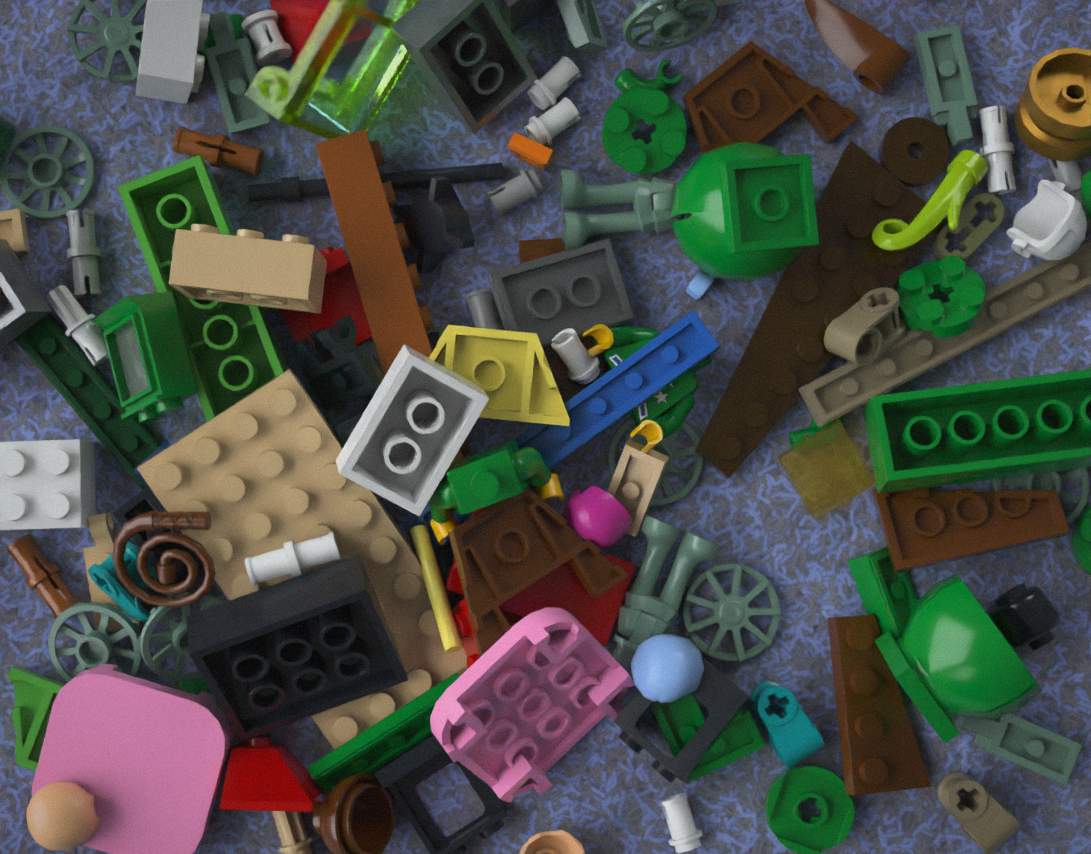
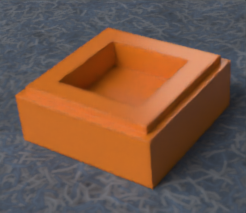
(531, 151)

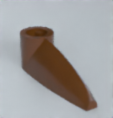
(863, 49)

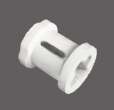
(266, 38)

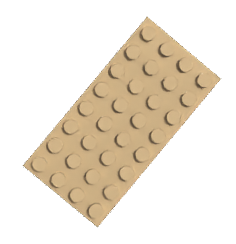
(275, 479)

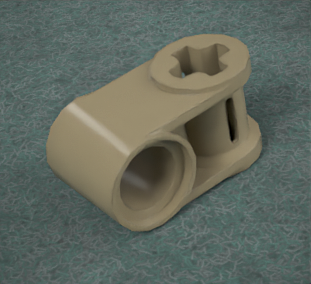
(866, 328)
(980, 814)

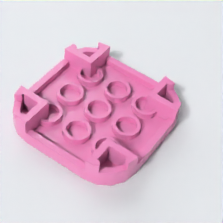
(529, 702)
(142, 754)

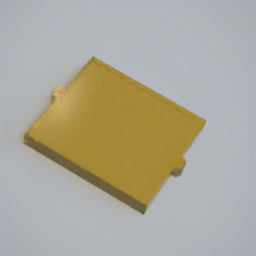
(826, 470)

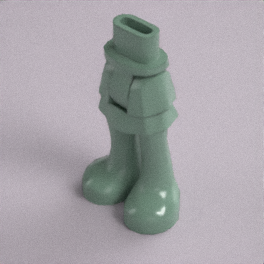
(650, 201)
(644, 613)

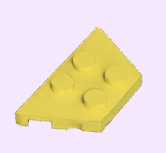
(508, 369)

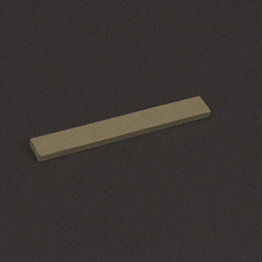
(919, 352)

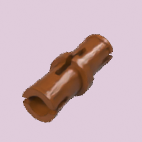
(218, 150)
(42, 574)

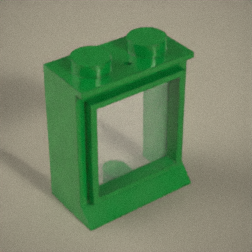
(147, 355)

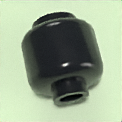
(1025, 616)

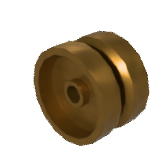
(1056, 106)

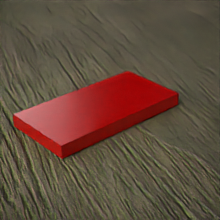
(564, 590)

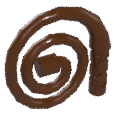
(166, 567)

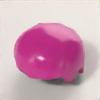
(597, 516)

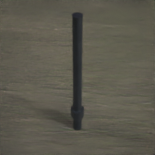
(293, 189)

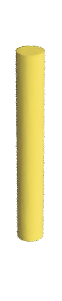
(436, 589)

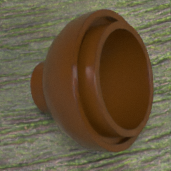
(355, 816)

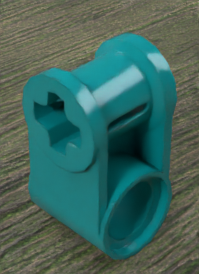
(107, 580)
(788, 728)

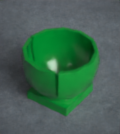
(746, 209)
(956, 660)

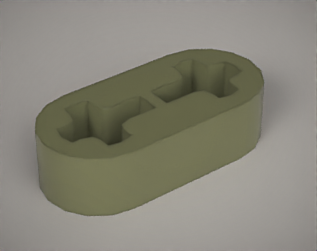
(975, 235)

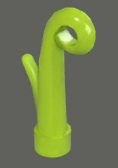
(963, 174)

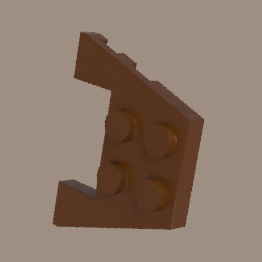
(754, 96)
(513, 548)

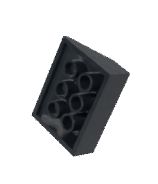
(295, 648)

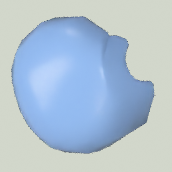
(667, 668)

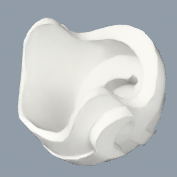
(1049, 224)

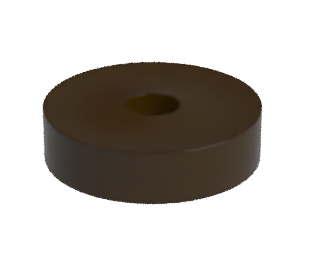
(927, 138)

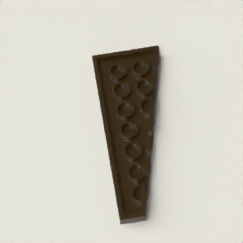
(811, 292)

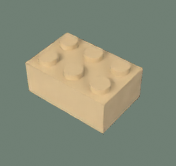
(248, 269)

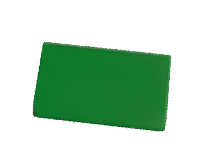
(882, 591)

